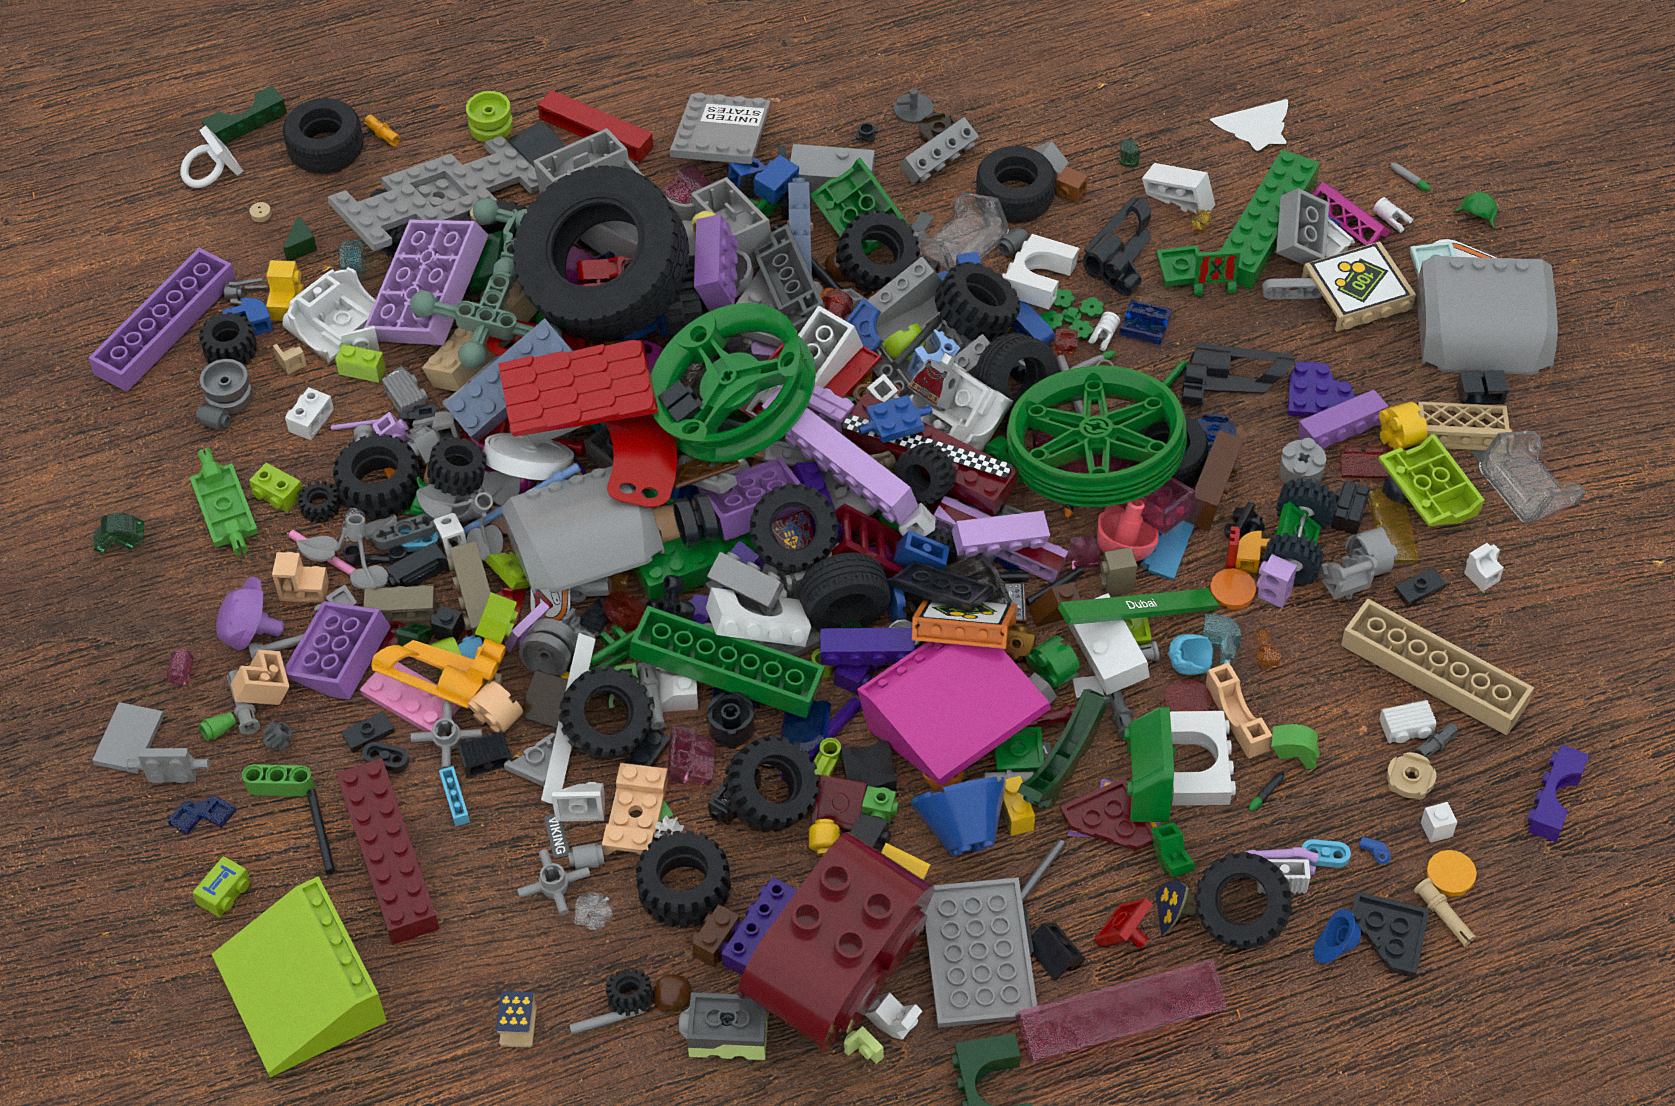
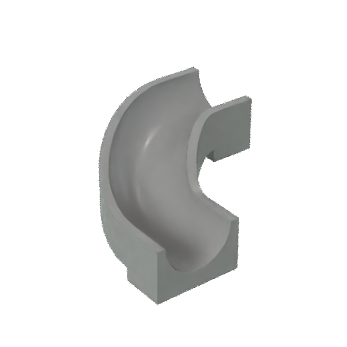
(621, 237)

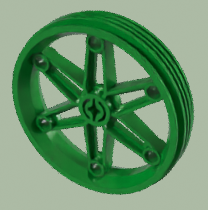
(1088, 435)

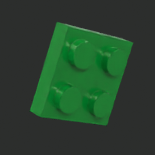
(1177, 265)
(1021, 751)

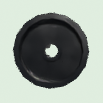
(695, 520)

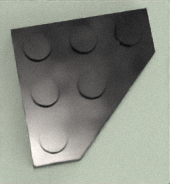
(1392, 930)

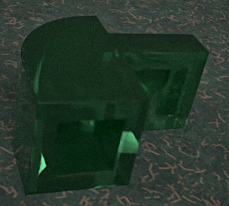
(118, 529)

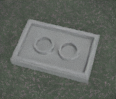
(127, 732)

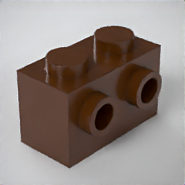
(716, 931)

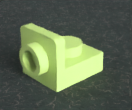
(866, 1043)

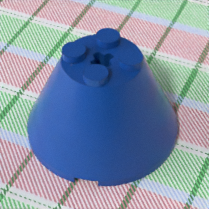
(963, 814)

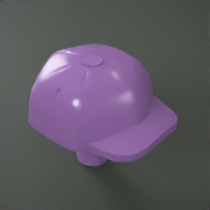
(242, 616)

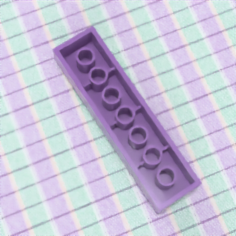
(162, 319)

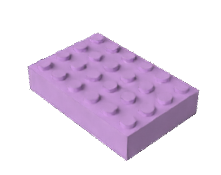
(430, 258)

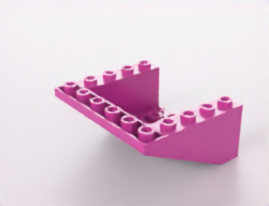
(950, 705)

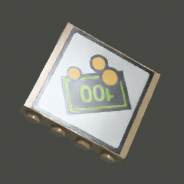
(1361, 285)

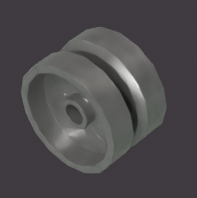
(226, 385)
(548, 647)

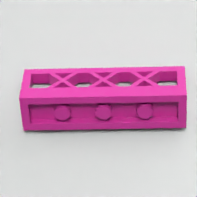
(1348, 205)

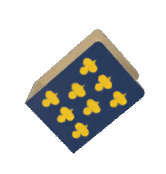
(516, 1019)

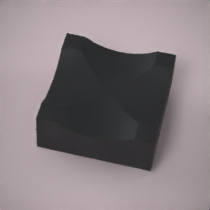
(870, 765)

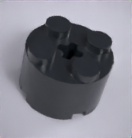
(731, 719)

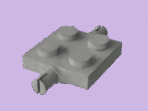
(167, 765)

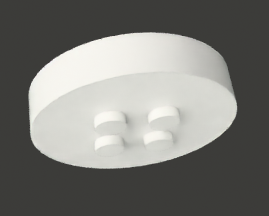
(523, 459)

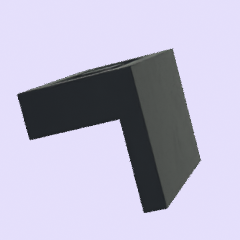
(1055, 950)

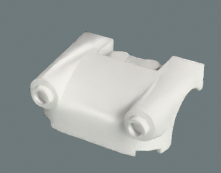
(326, 310)
(973, 412)

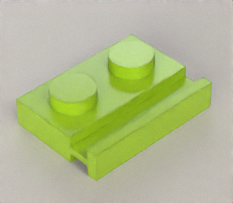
(508, 569)

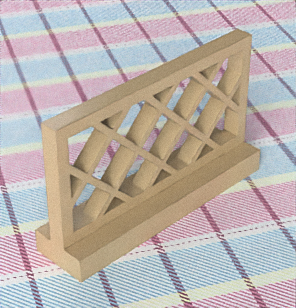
(1464, 435)

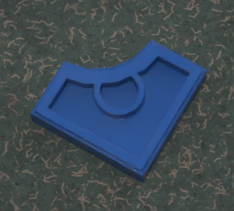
(864, 319)

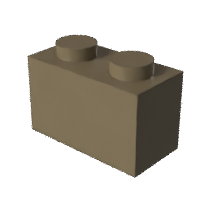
(1118, 572)

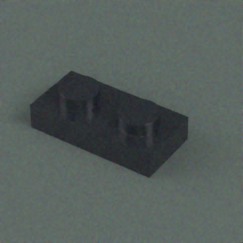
(595, 616)
(649, 749)

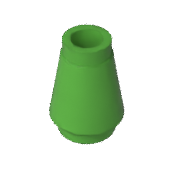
(215, 726)

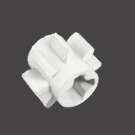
(671, 824)

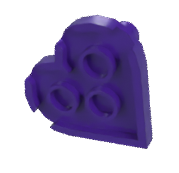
(1314, 389)

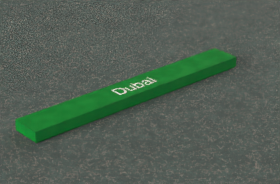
(1137, 606)

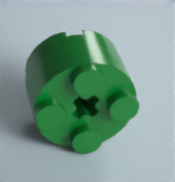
(1054, 662)

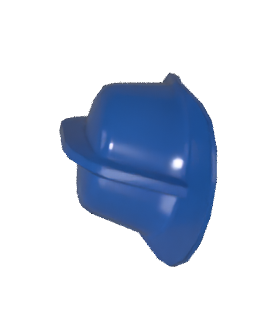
(1338, 937)

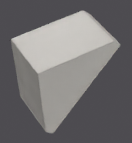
(1053, 154)

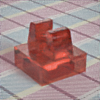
(1066, 340)

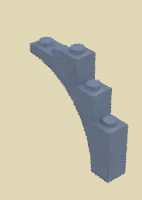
(800, 217)

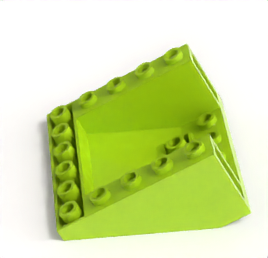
(298, 979)

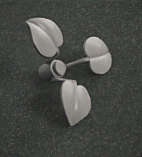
(496, 488)
(324, 548)

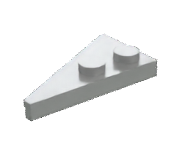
(534, 762)

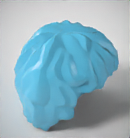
(1191, 654)

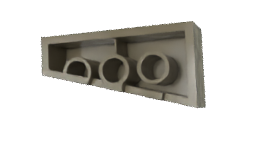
(471, 582)

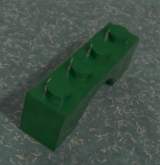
(266, 108)

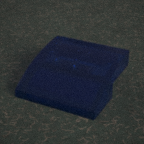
(1145, 322)

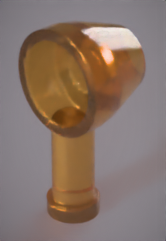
(1267, 655)

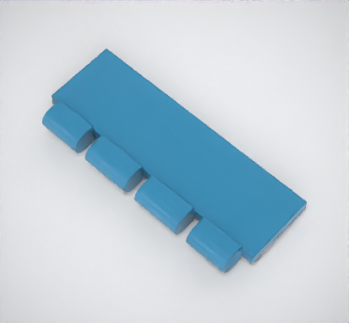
(1169, 551)

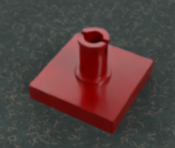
(1124, 923)

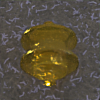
(1201, 219)

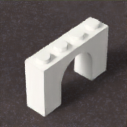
(1040, 254)
(785, 626)
(1215, 783)

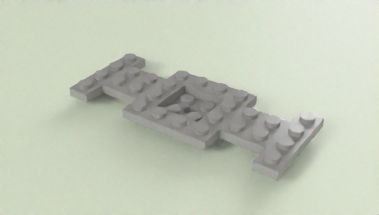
(458, 190)

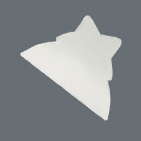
(1256, 125)

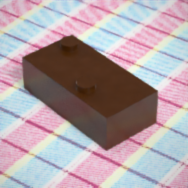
(1215, 479)

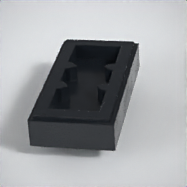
(1420, 587)
(367, 731)

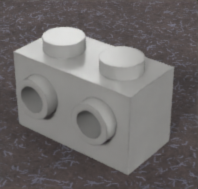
(421, 442)

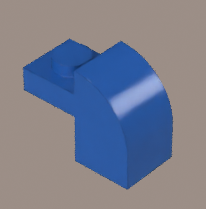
(255, 312)

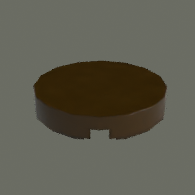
(934, 125)

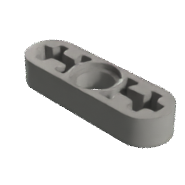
(1274, 289)

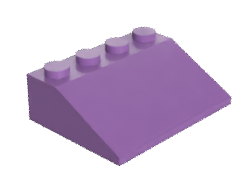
(736, 506)
(337, 648)

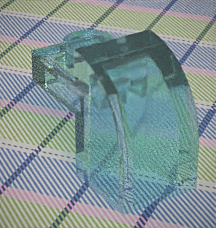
(352, 256)
(1224, 634)

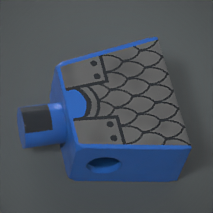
(743, 175)

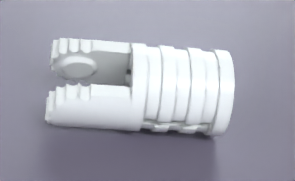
(1390, 213)
(1105, 329)

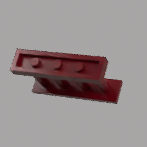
(868, 529)

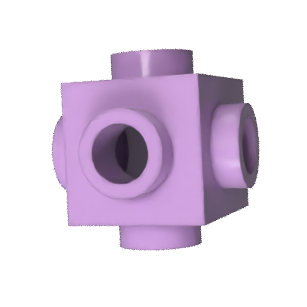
(390, 425)

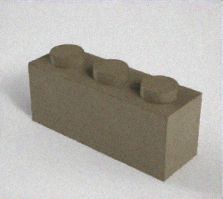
(403, 603)

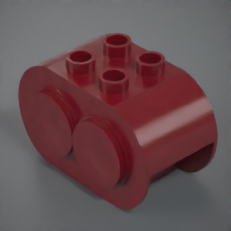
(837, 941)

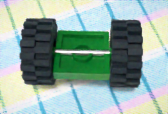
(1302, 511)

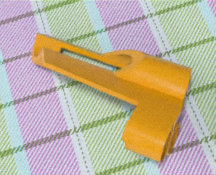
(460, 675)

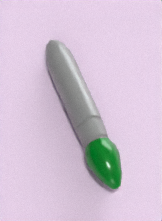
(1422, 184)
(1107, 355)

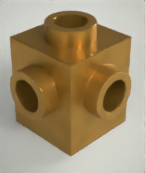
(1025, 636)

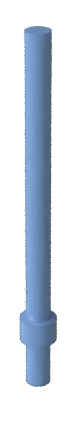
(558, 476)

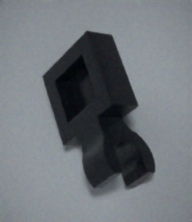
(419, 413)

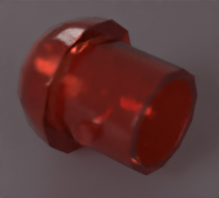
(838, 303)

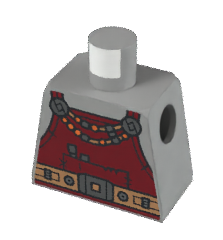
(937, 381)

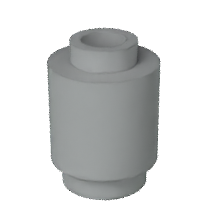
(586, 856)

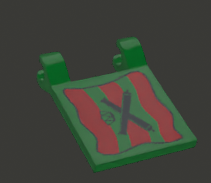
(1216, 268)

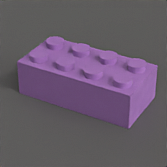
(715, 262)

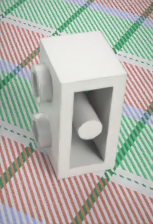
(309, 413)

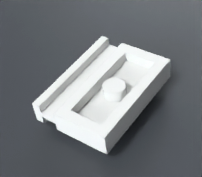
(1337, 239)

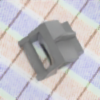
(1351, 578)

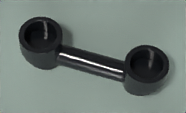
(395, 554)

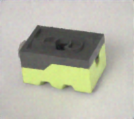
(724, 1026)

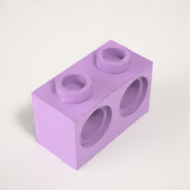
(1276, 580)

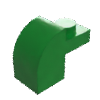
(1170, 850)

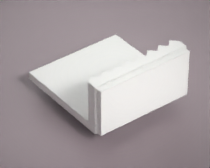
(362, 338)

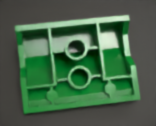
(854, 194)

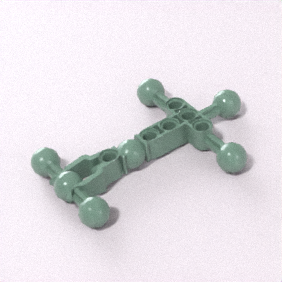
(473, 316)

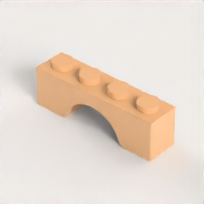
(1226, 692)

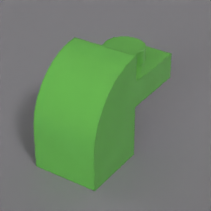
(1296, 741)

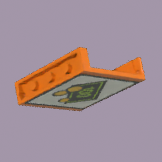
(954, 626)

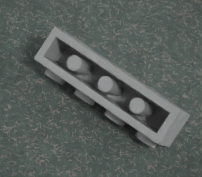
(938, 151)

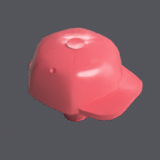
(1126, 529)

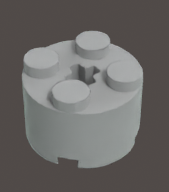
(1302, 460)
(1376, 544)

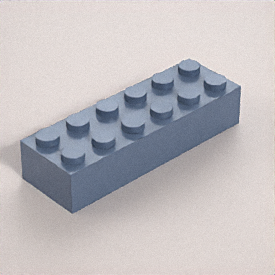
(482, 401)

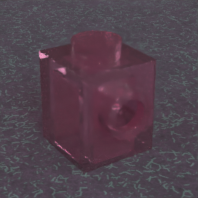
(1083, 552)

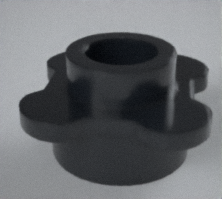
(866, 132)

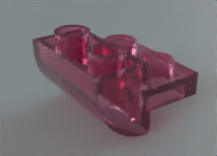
(688, 181)
(690, 756)

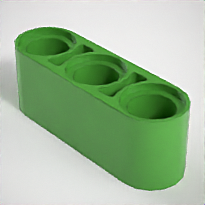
(268, 774)

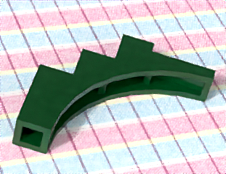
(1046, 783)

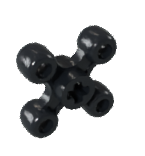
(673, 585)

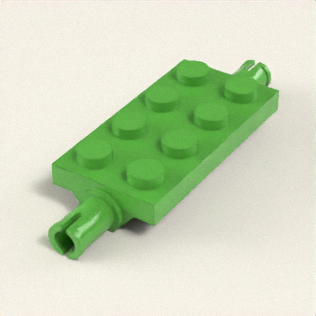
(223, 503)

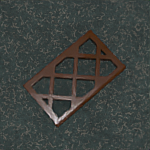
(692, 466)

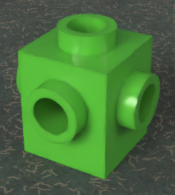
(880, 803)

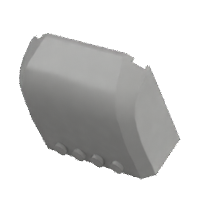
(1487, 314)
(578, 532)

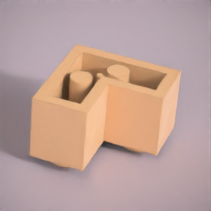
(297, 582)
(262, 680)

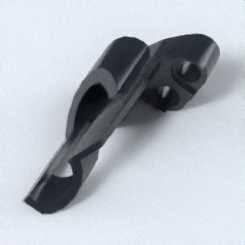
(1113, 260)
(1210, 369)

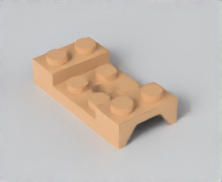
(641, 790)

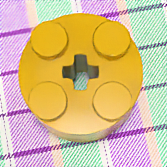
(1402, 426)

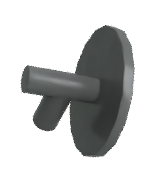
(913, 107)

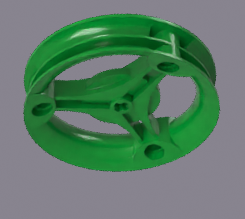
(735, 382)

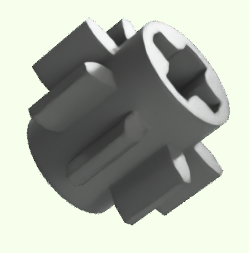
(277, 735)

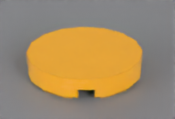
(1451, 872)

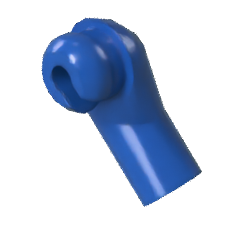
(1377, 849)

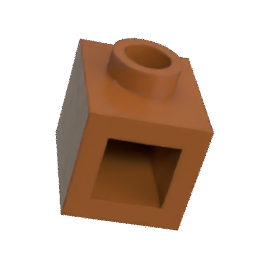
(1071, 184)

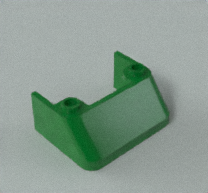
(1152, 766)

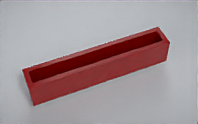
(587, 120)

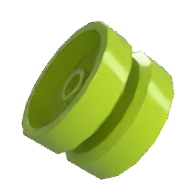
(489, 115)

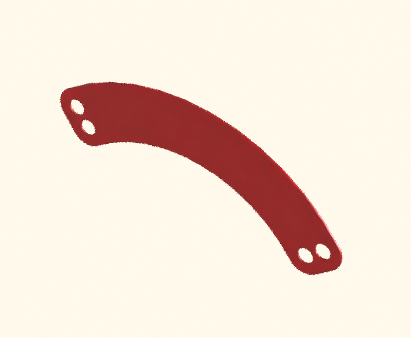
(641, 449)

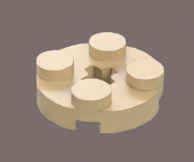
(1407, 787)

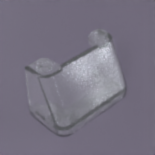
(976, 227)
(1521, 478)

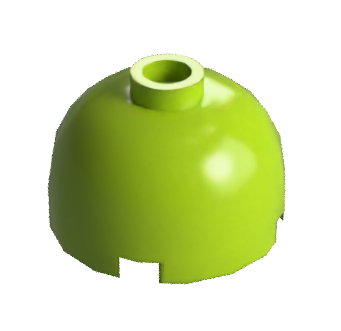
(900, 340)

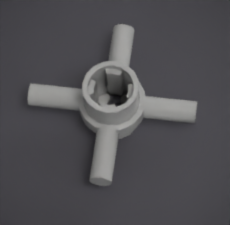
(440, 738)
(553, 889)

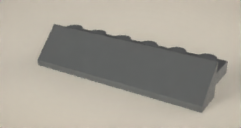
(788, 277)

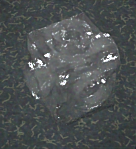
(593, 910)

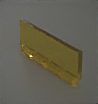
(1395, 521)

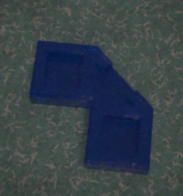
(190, 813)

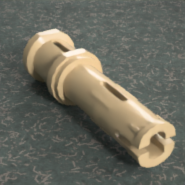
(1438, 903)

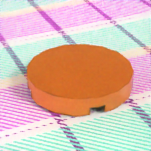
(1233, 588)

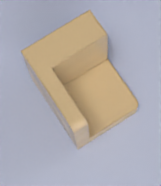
(291, 359)

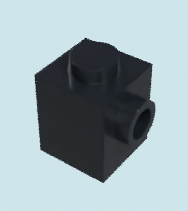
(447, 623)

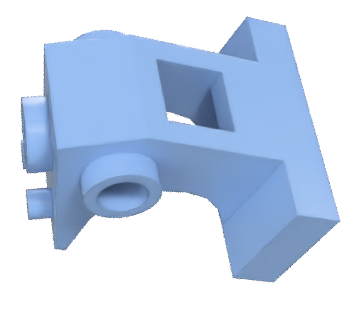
(941, 345)

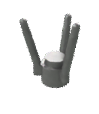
(236, 290)

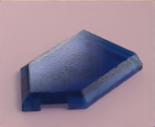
(808, 731)

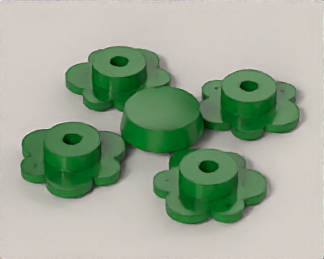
(1072, 315)

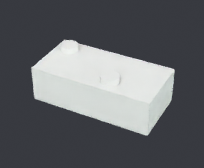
(1111, 653)

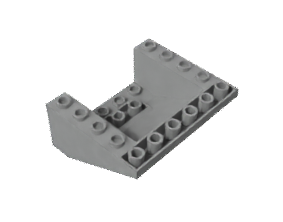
(911, 301)

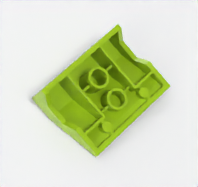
(1433, 483)

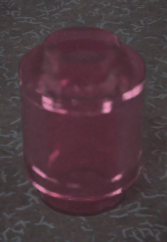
(180, 666)

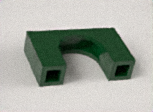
(484, 269)
(982, 1057)

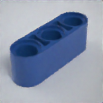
(1032, 325)

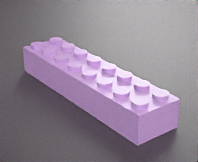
(851, 466)

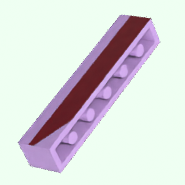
(1043, 561)

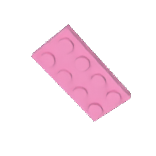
(406, 701)

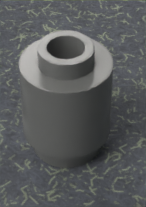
(1012, 241)
(213, 417)

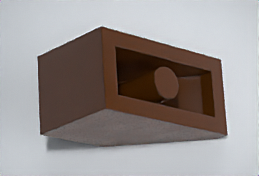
(1046, 609)

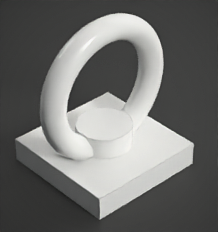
(217, 151)

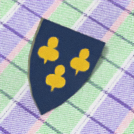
(1171, 903)

